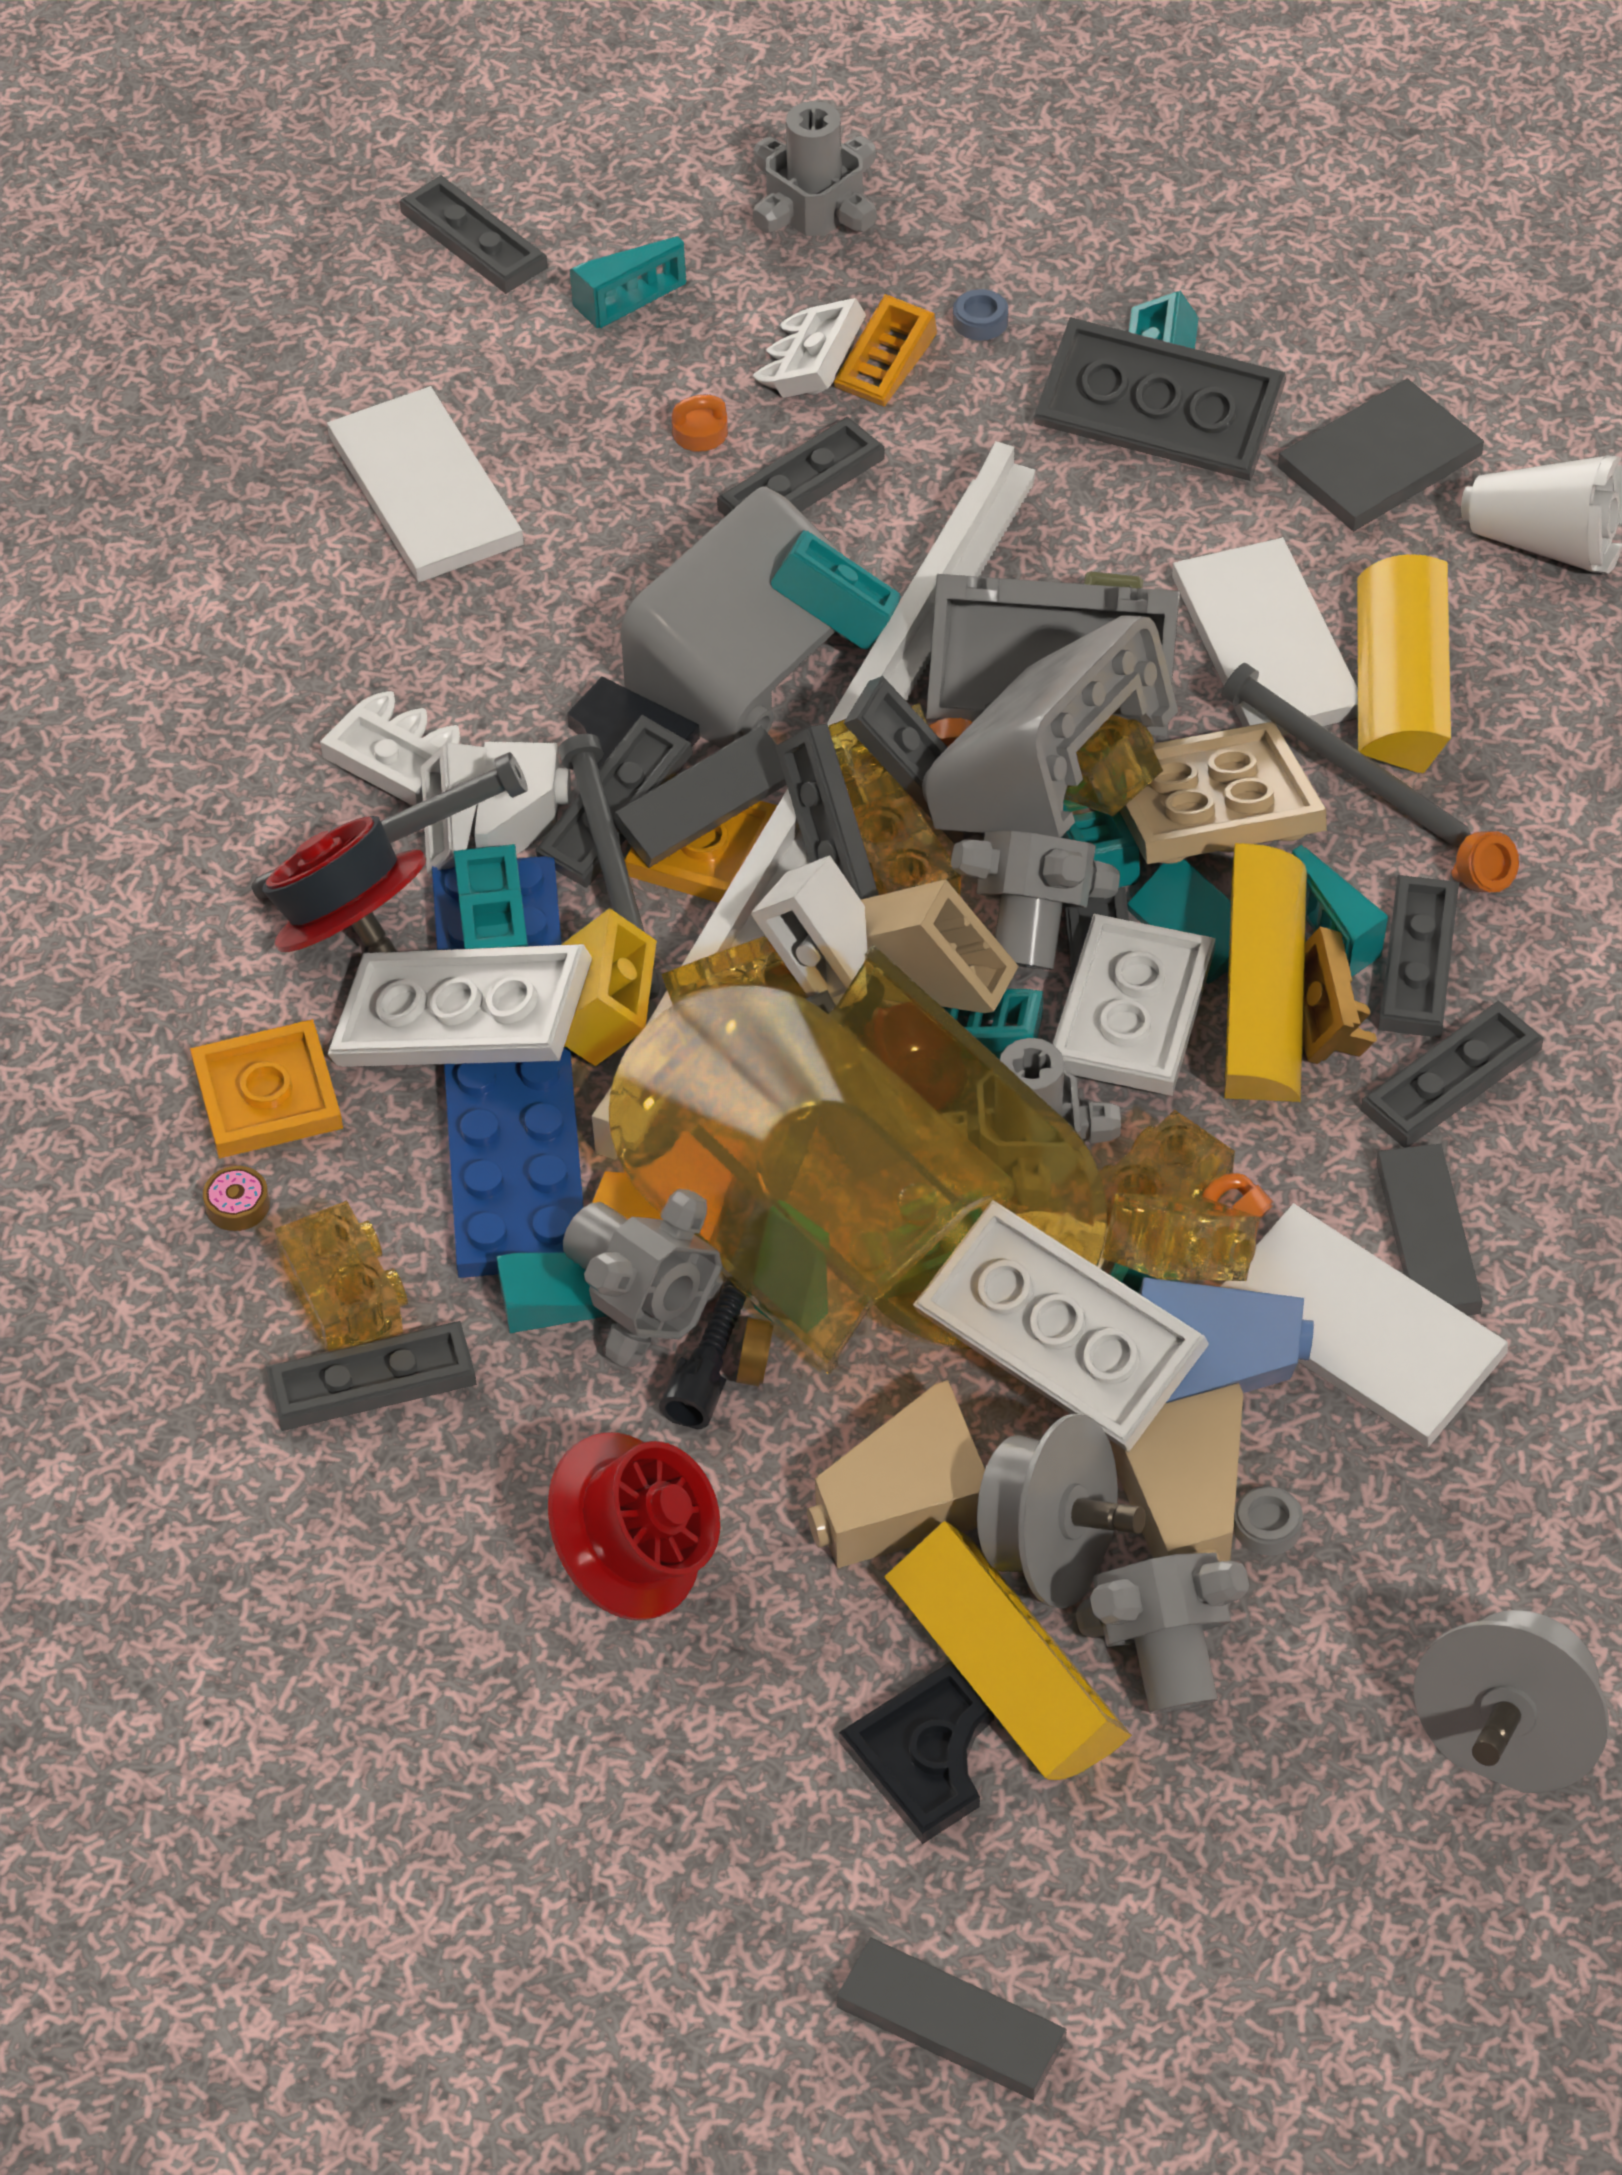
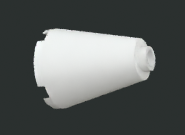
(1552, 510)

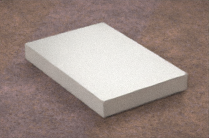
(1133, 1003)

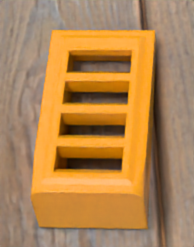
(888, 316)

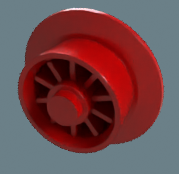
(632, 1523)

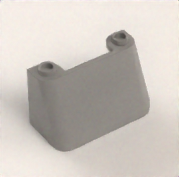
(1000, 626)
(714, 630)
(1023, 747)

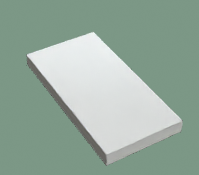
(425, 484)
(1261, 613)
(461, 1006)
(1061, 1324)
(1374, 1326)

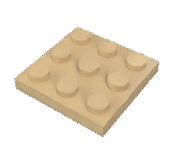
(1223, 793)

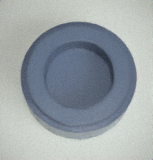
(980, 314)

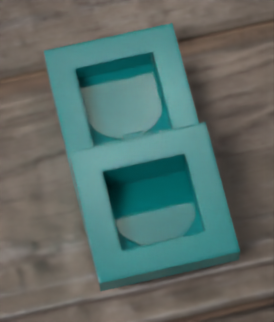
(490, 897)

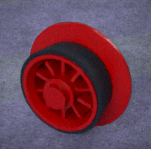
(339, 883)

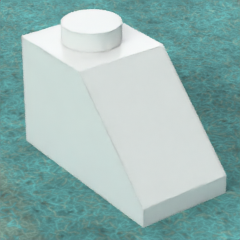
(528, 815)
(816, 927)

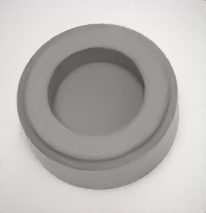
(1268, 1520)

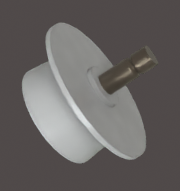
(1053, 1508)
(1514, 1701)

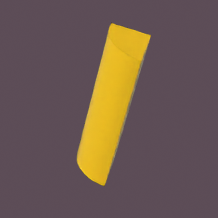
(1403, 661)
(1265, 975)
(1006, 1655)

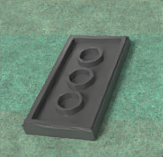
(1160, 398)

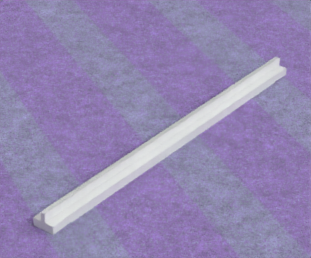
(897, 655)

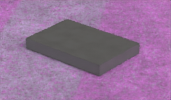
(1380, 454)

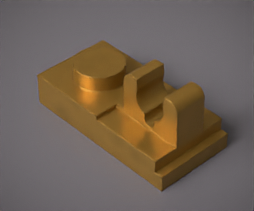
(1329, 1005)

